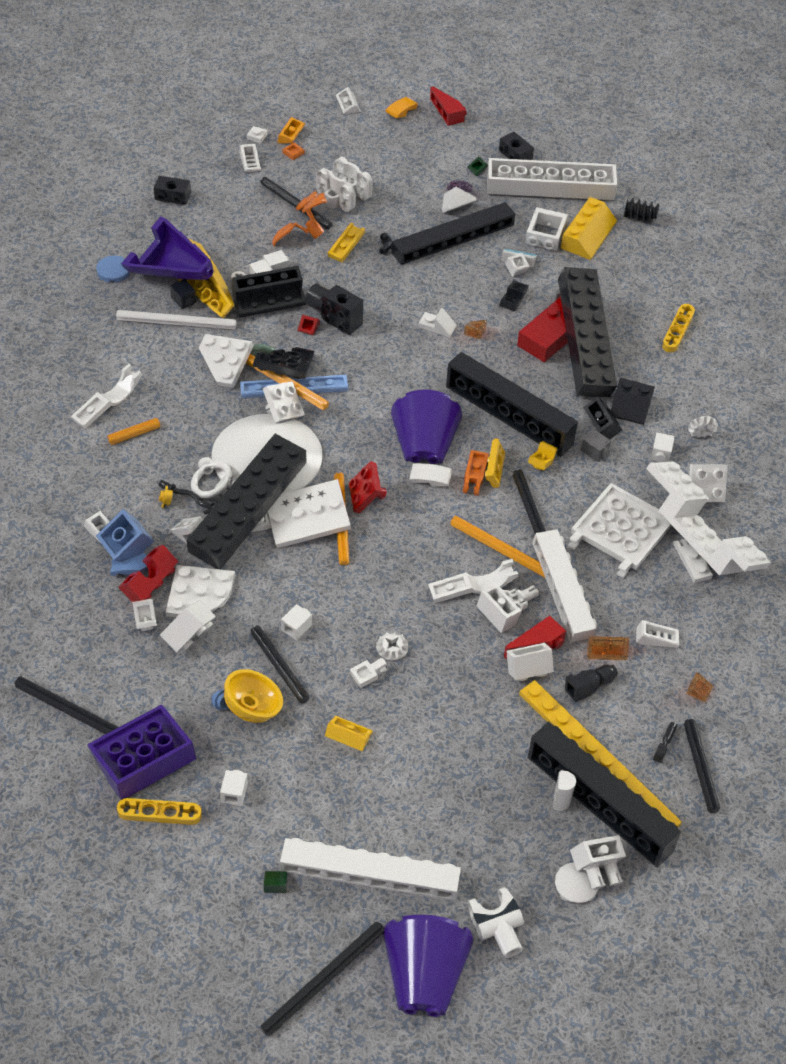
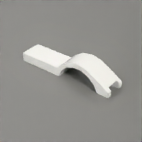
(101, 402)
(465, 583)

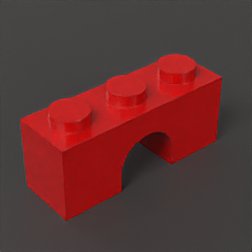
(160, 564)

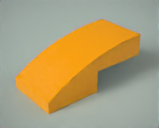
(401, 106)

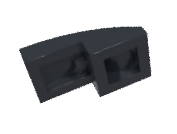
(514, 295)

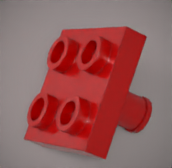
(366, 487)

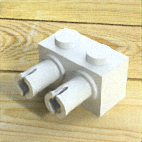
(599, 853)

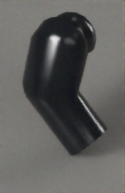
(386, 243)

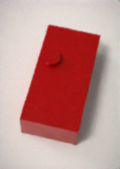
(544, 333)

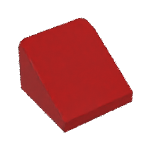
(308, 324)

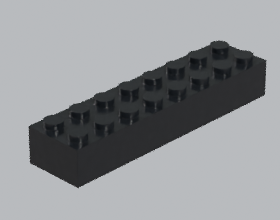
(587, 332)
(510, 403)
(246, 501)
(605, 795)

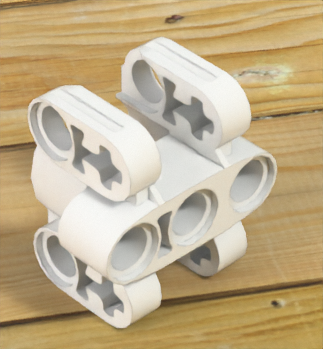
(344, 184)

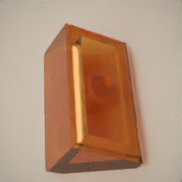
(607, 648)

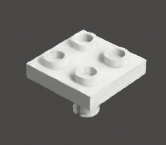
(283, 402)
(711, 479)

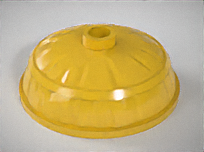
(252, 696)

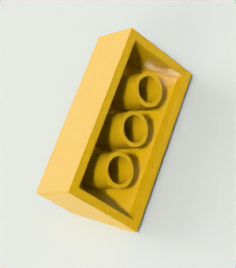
(588, 229)

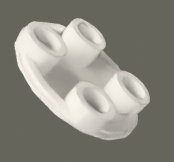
(574, 884)

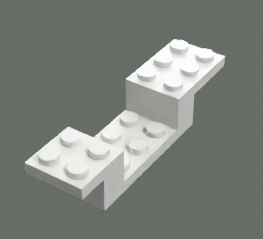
(681, 511)

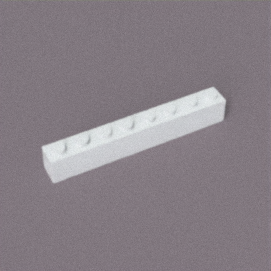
(370, 869)

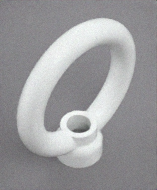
(206, 467)

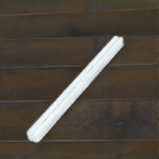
(174, 319)

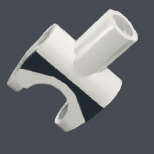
(499, 922)

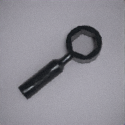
(662, 748)

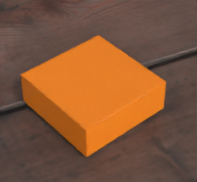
(293, 151)

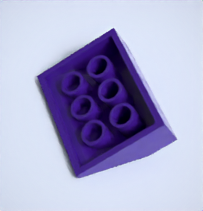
(142, 751)

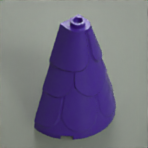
(170, 256)

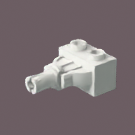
(504, 606)

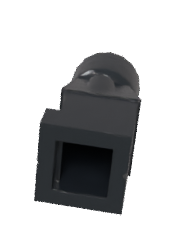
(588, 681)

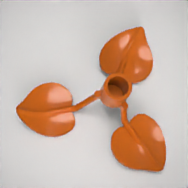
(312, 225)

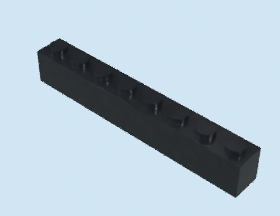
(453, 233)

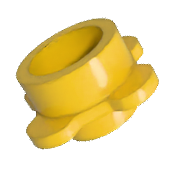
(165, 496)

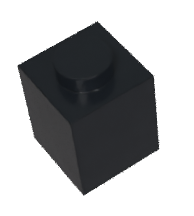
(183, 294)

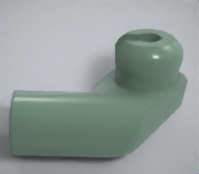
(262, 348)

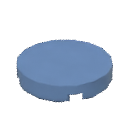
(111, 269)

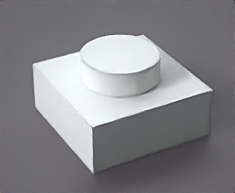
(257, 134)

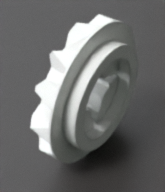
(697, 426)
(392, 653)

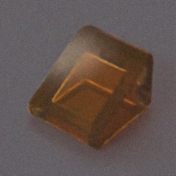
(699, 688)

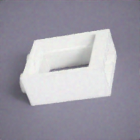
(550, 219)

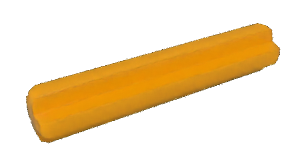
(133, 431)

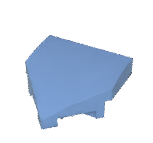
(129, 565)

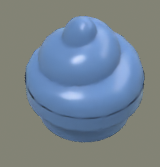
(219, 701)

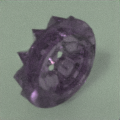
(463, 185)

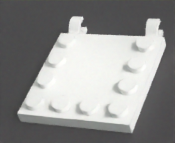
(621, 527)

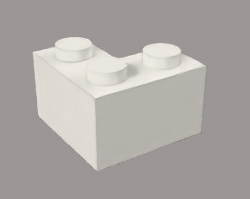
(190, 622)

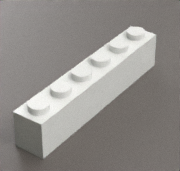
(564, 585)

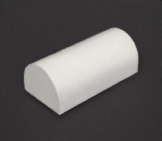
(564, 790)

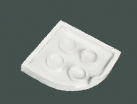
(197, 583)

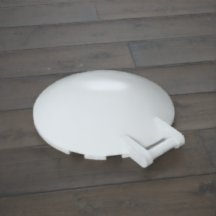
(246, 437)

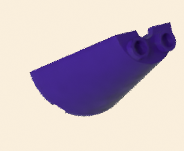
(426, 424)
(426, 961)

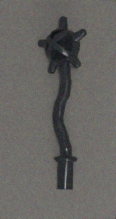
(208, 506)

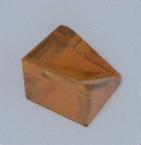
(475, 328)

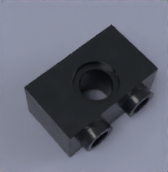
(515, 147)
(172, 190)
(602, 418)

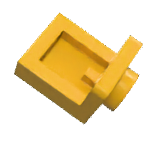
(543, 457)

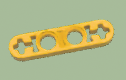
(679, 328)
(158, 815)

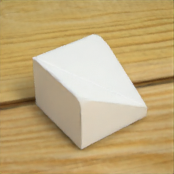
(517, 264)

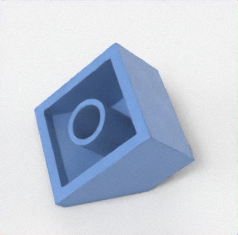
(124, 537)

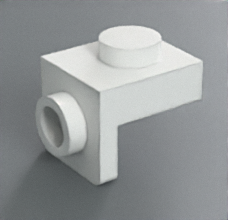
(144, 614)

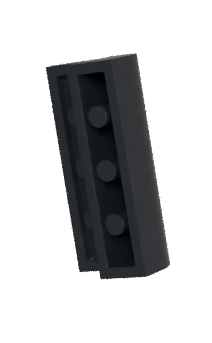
(268, 291)

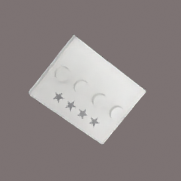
(308, 514)

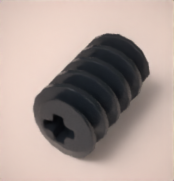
(641, 210)

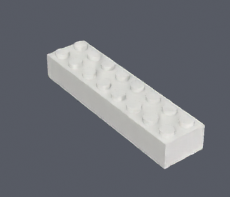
(551, 179)

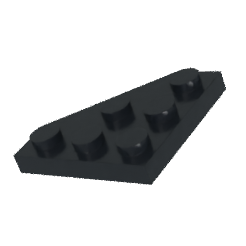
(292, 363)

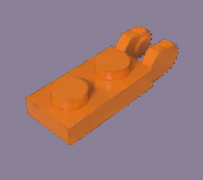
(475, 470)

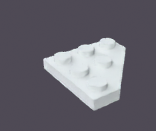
(225, 357)

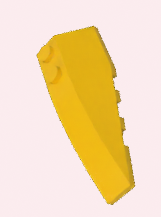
(213, 290)

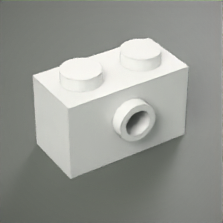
(530, 661)

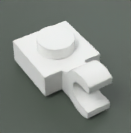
(367, 673)

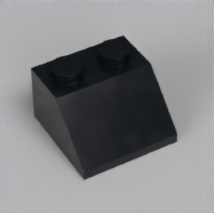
(632, 401)

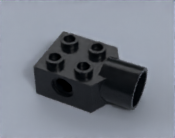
(336, 307)

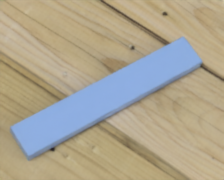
(317, 384)

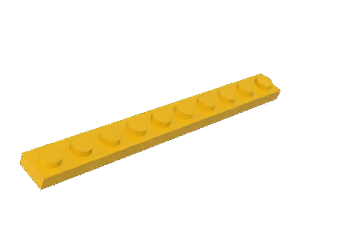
(553, 712)

